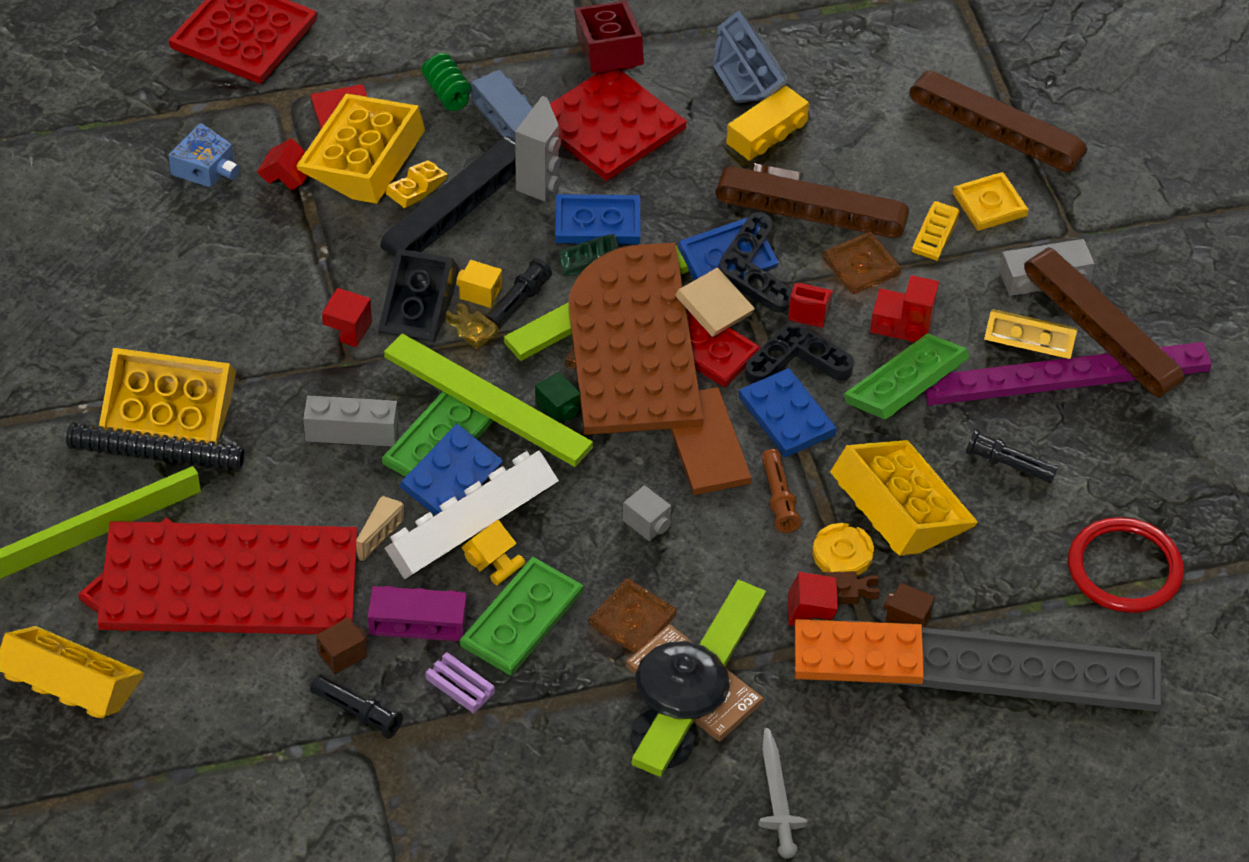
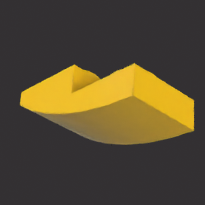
(419, 183)

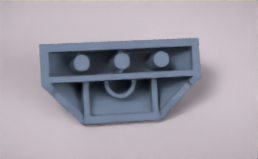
(746, 61)

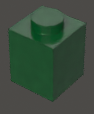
(557, 398)

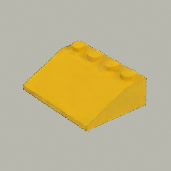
(363, 146)
(167, 395)
(901, 495)

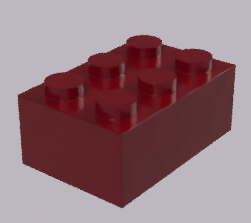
(609, 36)

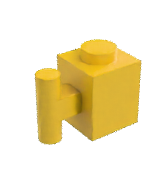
(490, 547)

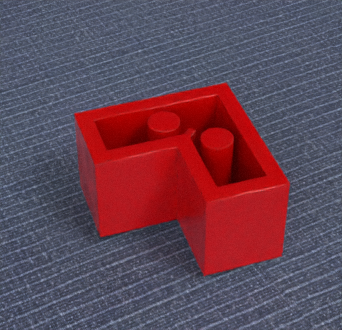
(908, 313)

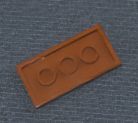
(711, 452)

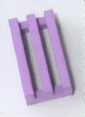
(451, 668)

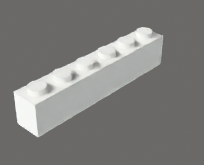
(471, 514)

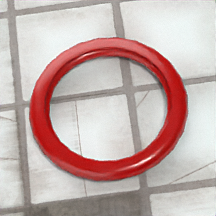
(1113, 602)

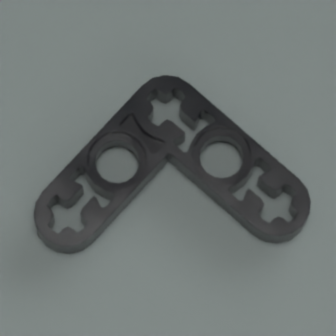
(742, 261)
(800, 348)

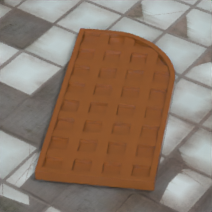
(633, 343)

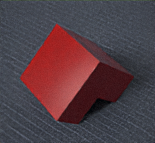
(282, 163)
(809, 304)
(348, 314)
(812, 598)

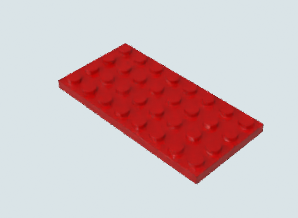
(227, 577)

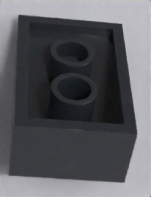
(418, 295)

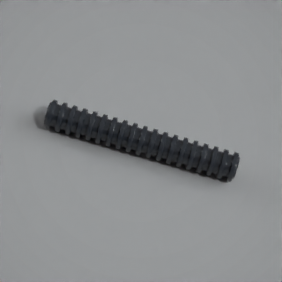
(155, 446)

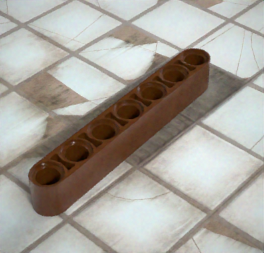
(998, 121)
(812, 202)
(1104, 322)

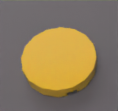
(843, 549)

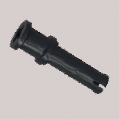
(524, 286)
(997, 452)
(368, 711)

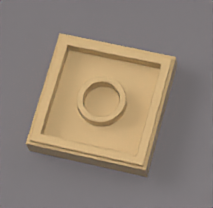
(714, 302)

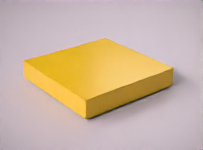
(990, 201)

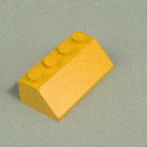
(67, 671)

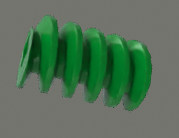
(447, 81)

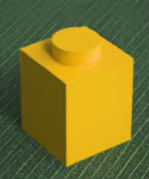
(480, 283)

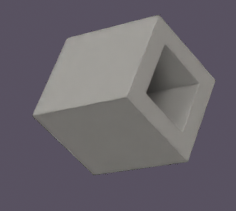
(647, 513)

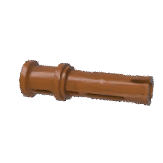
(782, 500)

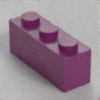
(417, 613)

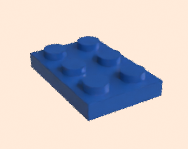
(594, 216)
(705, 250)
(787, 412)
(450, 469)

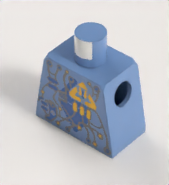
(203, 158)

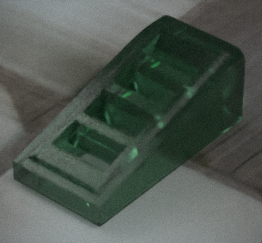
(599, 246)

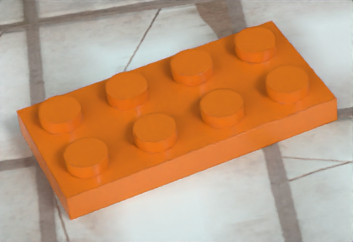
(858, 651)

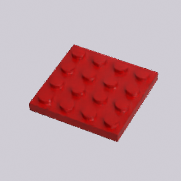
(243, 34)
(613, 122)

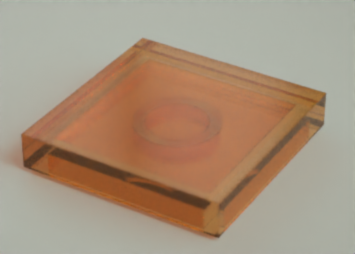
(861, 263)
(632, 616)

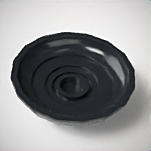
(682, 680)

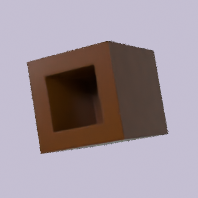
(909, 606)
(342, 645)

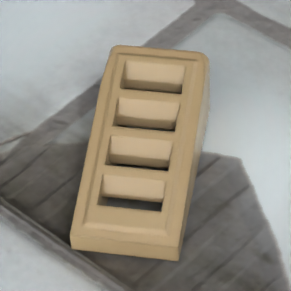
(380, 525)

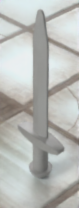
(781, 820)

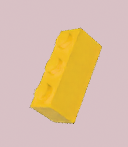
(767, 123)
(1031, 333)

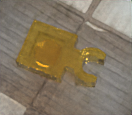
(473, 328)

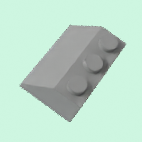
(538, 152)

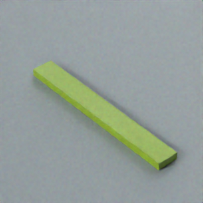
(550, 328)
(489, 400)
(96, 521)
(722, 639)

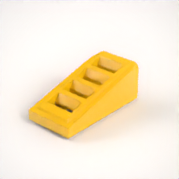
(941, 215)

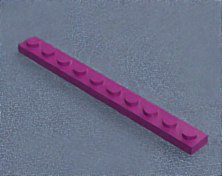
(1052, 375)

